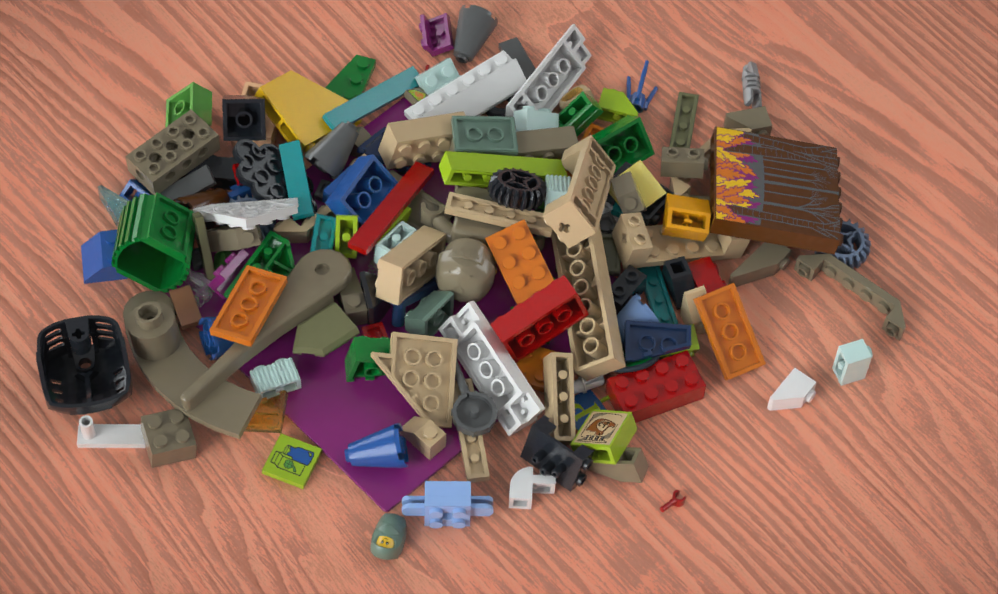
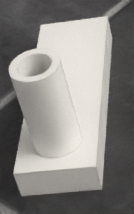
(108, 435)

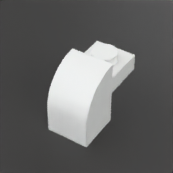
(525, 483)

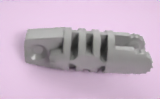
(751, 85)

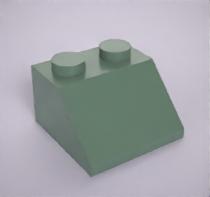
(430, 313)

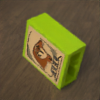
(607, 434)

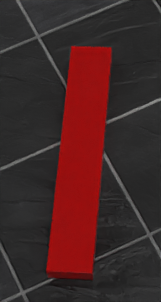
(390, 208)

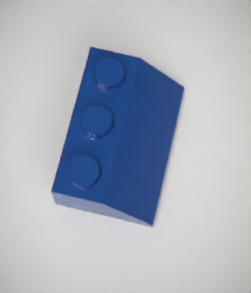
(361, 189)

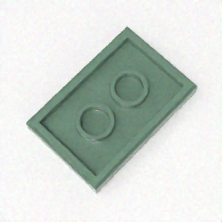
(485, 135)

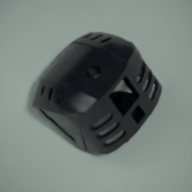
(83, 388)

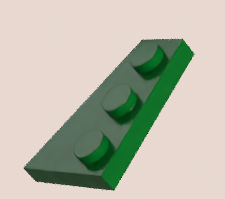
(353, 77)

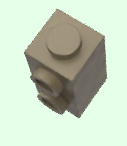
(683, 162)

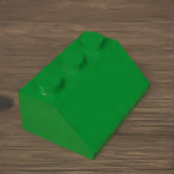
(625, 141)

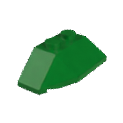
(272, 255)

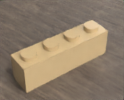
(560, 395)

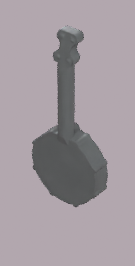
(473, 411)

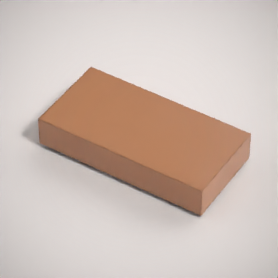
(185, 307)

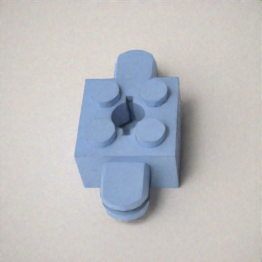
(447, 504)

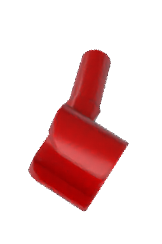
(673, 502)

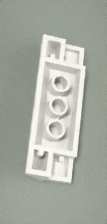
(554, 74)
(473, 91)
(492, 368)

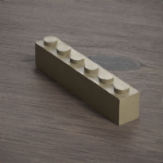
(543, 142)

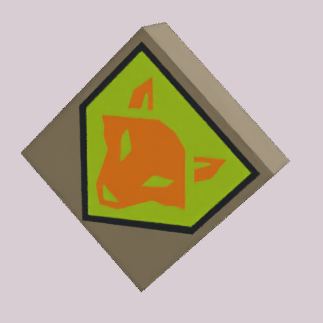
(414, 95)

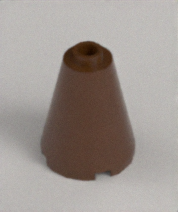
(204, 198)

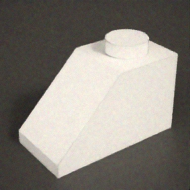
(793, 392)

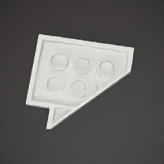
(249, 213)

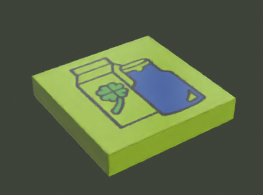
(292, 461)

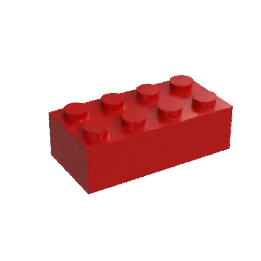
(539, 318)
(658, 388)

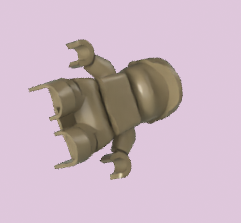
(467, 261)

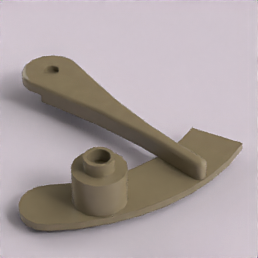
(201, 390)

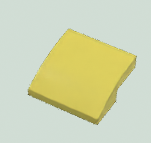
(646, 183)

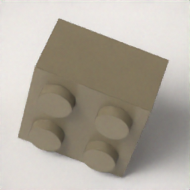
(168, 437)

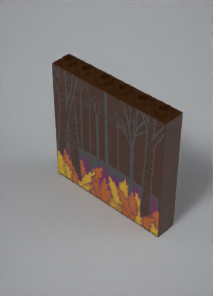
(775, 190)

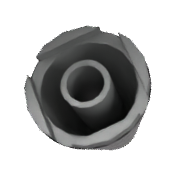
(472, 32)
(333, 150)

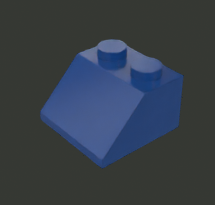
(97, 258)

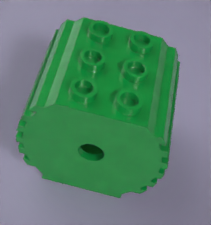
(154, 242)

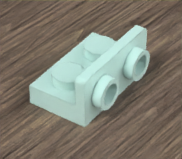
(437, 76)

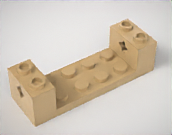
(580, 210)
(647, 247)

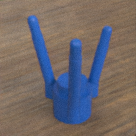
(637, 98)

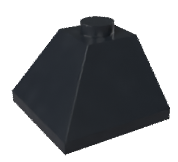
(243, 118)
(375, 306)

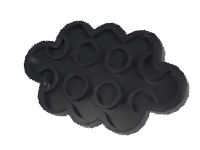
(263, 171)

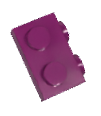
(436, 34)
(226, 274)

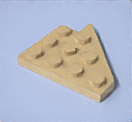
(423, 373)

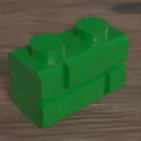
(580, 113)

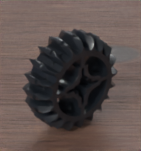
(517, 189)

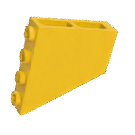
(298, 108)

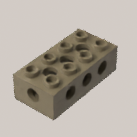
(173, 152)

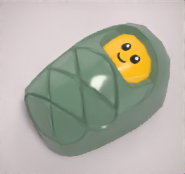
(389, 537)

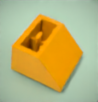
(686, 217)

